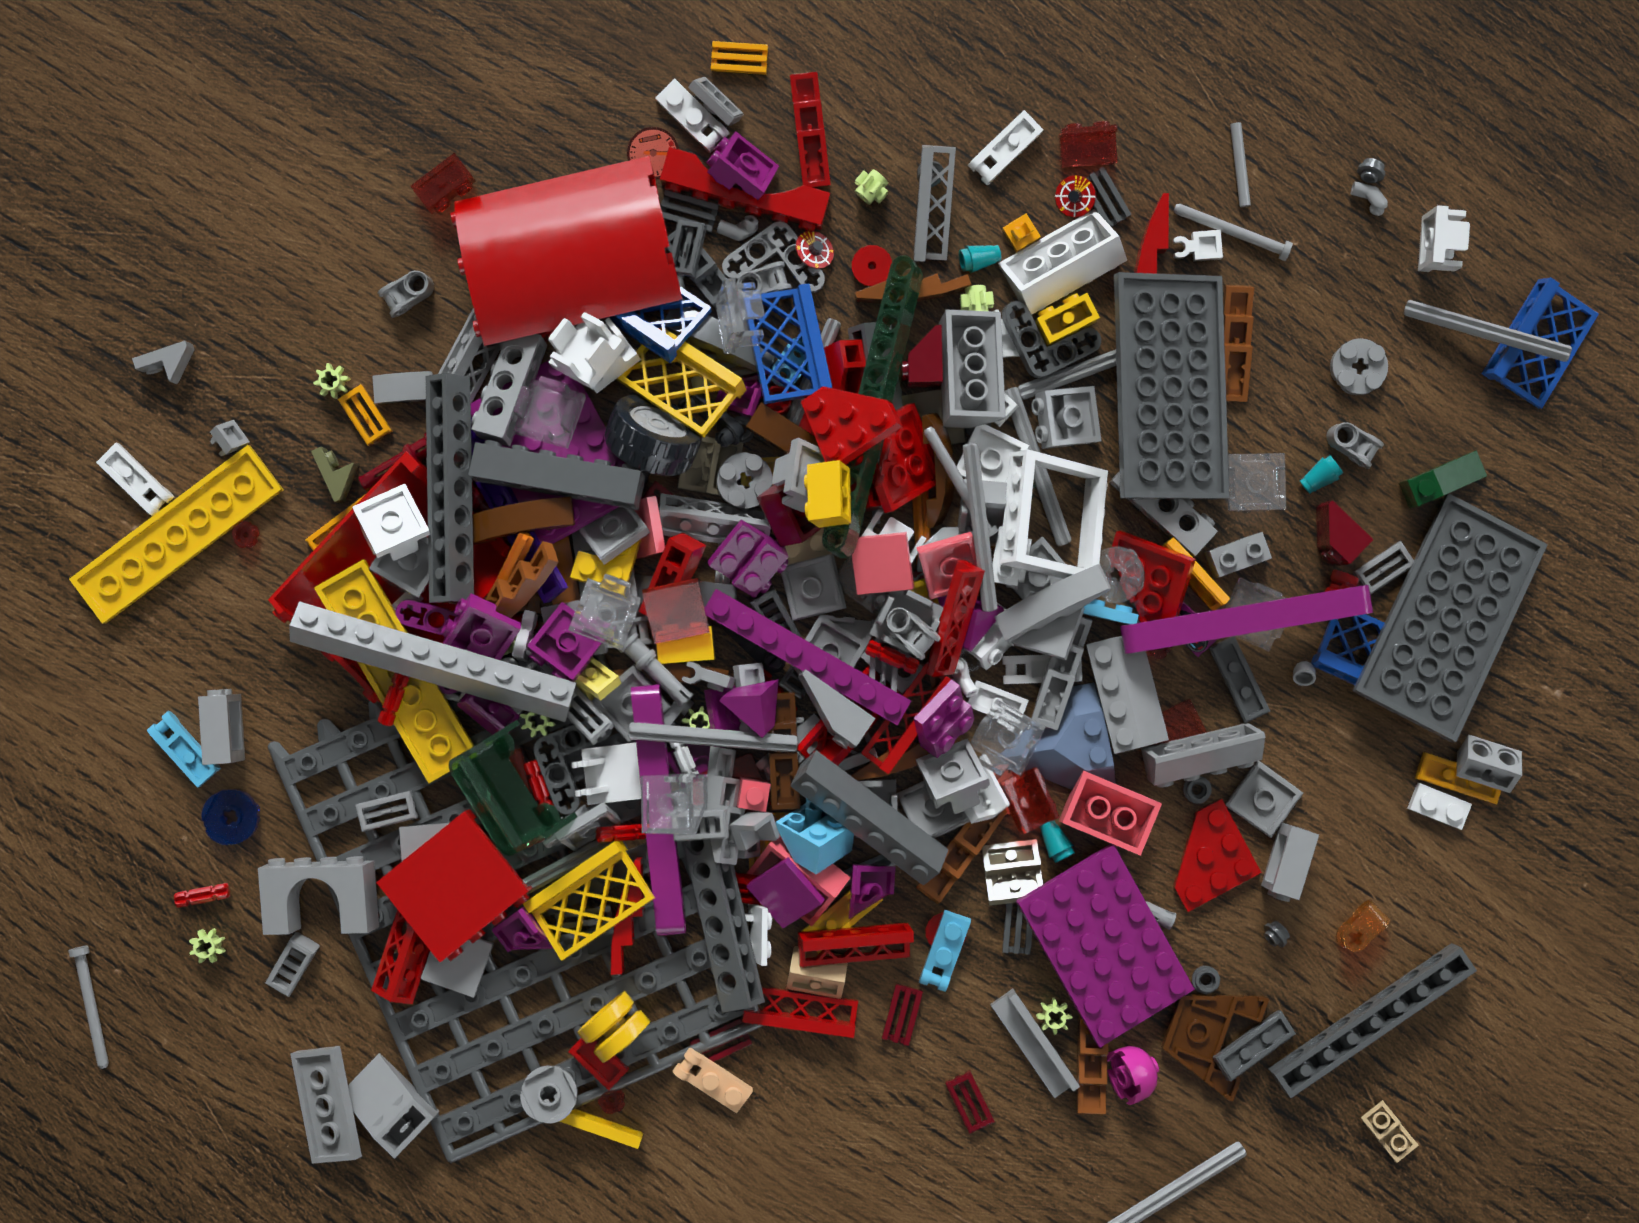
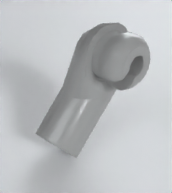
(1374, 196)
(739, 231)

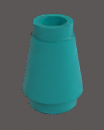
(978, 257)
(1321, 475)
(1056, 841)

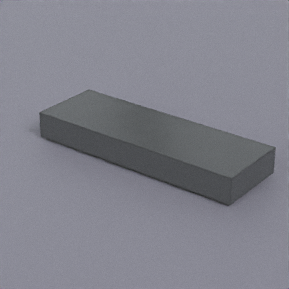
(1239, 679)
(1254, 1045)

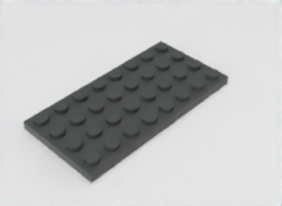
(1171, 386)
(1450, 618)

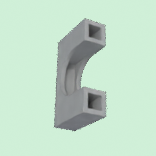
(350, 879)

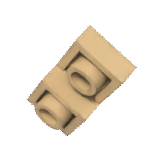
(1389, 1131)

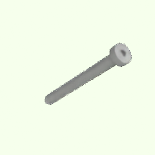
(1235, 231)
(952, 470)
(79, 955)

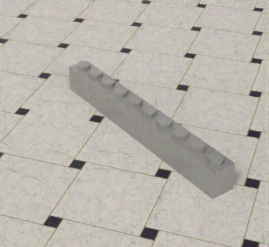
(431, 661)

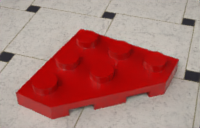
(848, 422)
(905, 462)
(1165, 577)
(1213, 857)

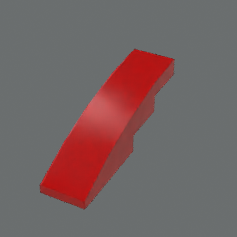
(810, 129)
(1155, 237)
(624, 931)

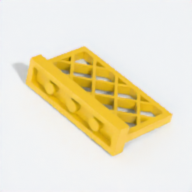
(701, 366)
(576, 879)

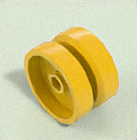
(616, 1029)

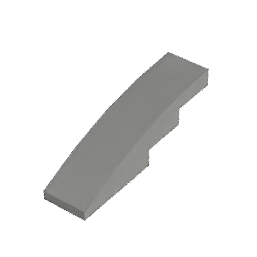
(1052, 602)
(1059, 681)
(723, 794)

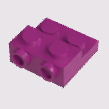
(741, 163)
(749, 559)
(480, 628)
(560, 648)
(943, 720)

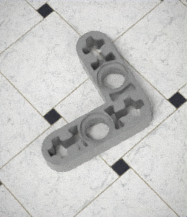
(772, 248)

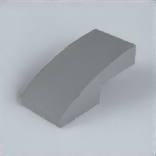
(400, 387)

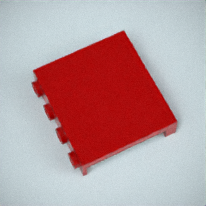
(454, 887)

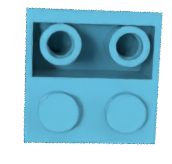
(814, 837)

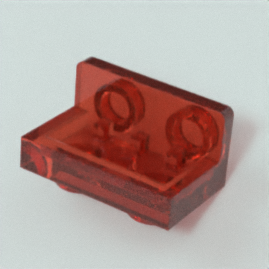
(1088, 144)
(443, 184)
(1029, 800)

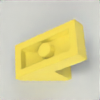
(597, 680)

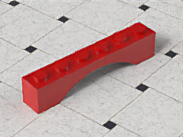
(801, 205)
(846, 369)

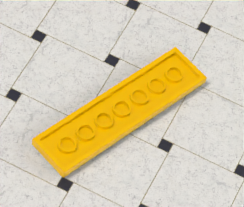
(176, 534)
(424, 715)

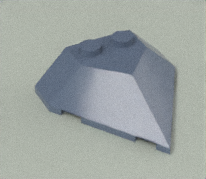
(1078, 743)

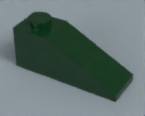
(1442, 479)

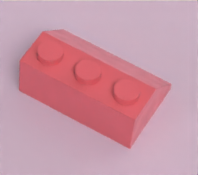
(1110, 812)
(827, 882)

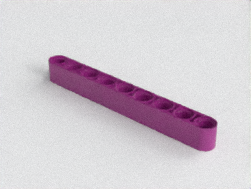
(1246, 619)
(661, 848)

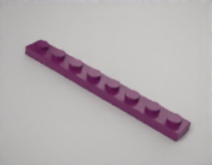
(806, 656)

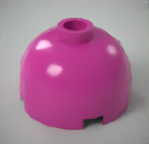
(1132, 1073)

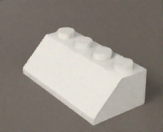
(1063, 261)

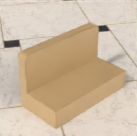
(818, 979)

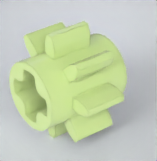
(871, 187)
(976, 299)
(325, 376)
(693, 716)
(531, 724)
(210, 953)
(1056, 1009)

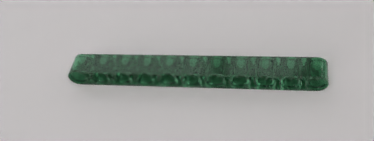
(875, 367)

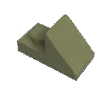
(338, 480)

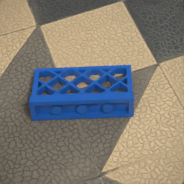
(1526, 321)
(655, 339)
(811, 345)
(1336, 664)

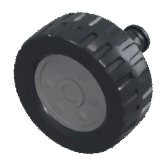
(650, 438)

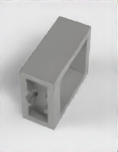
(221, 727)
(1289, 862)

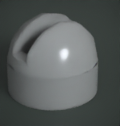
(1304, 673)

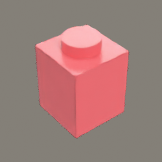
(753, 794)

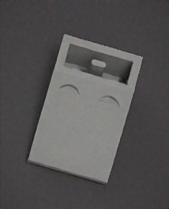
(389, 1105)

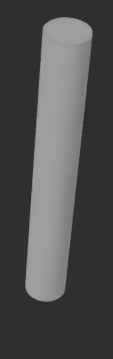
(1240, 164)

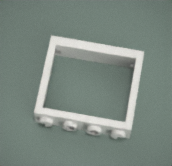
(1018, 513)

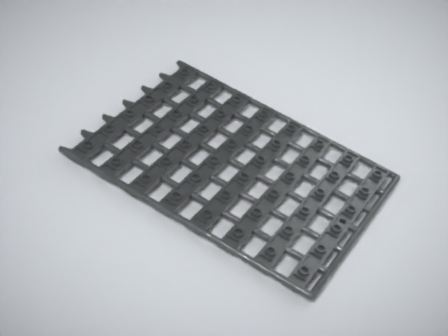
(498, 983)

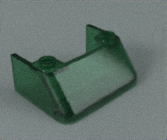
(502, 796)

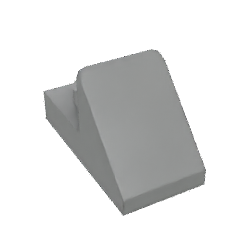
(172, 357)

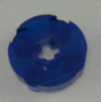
(237, 831)

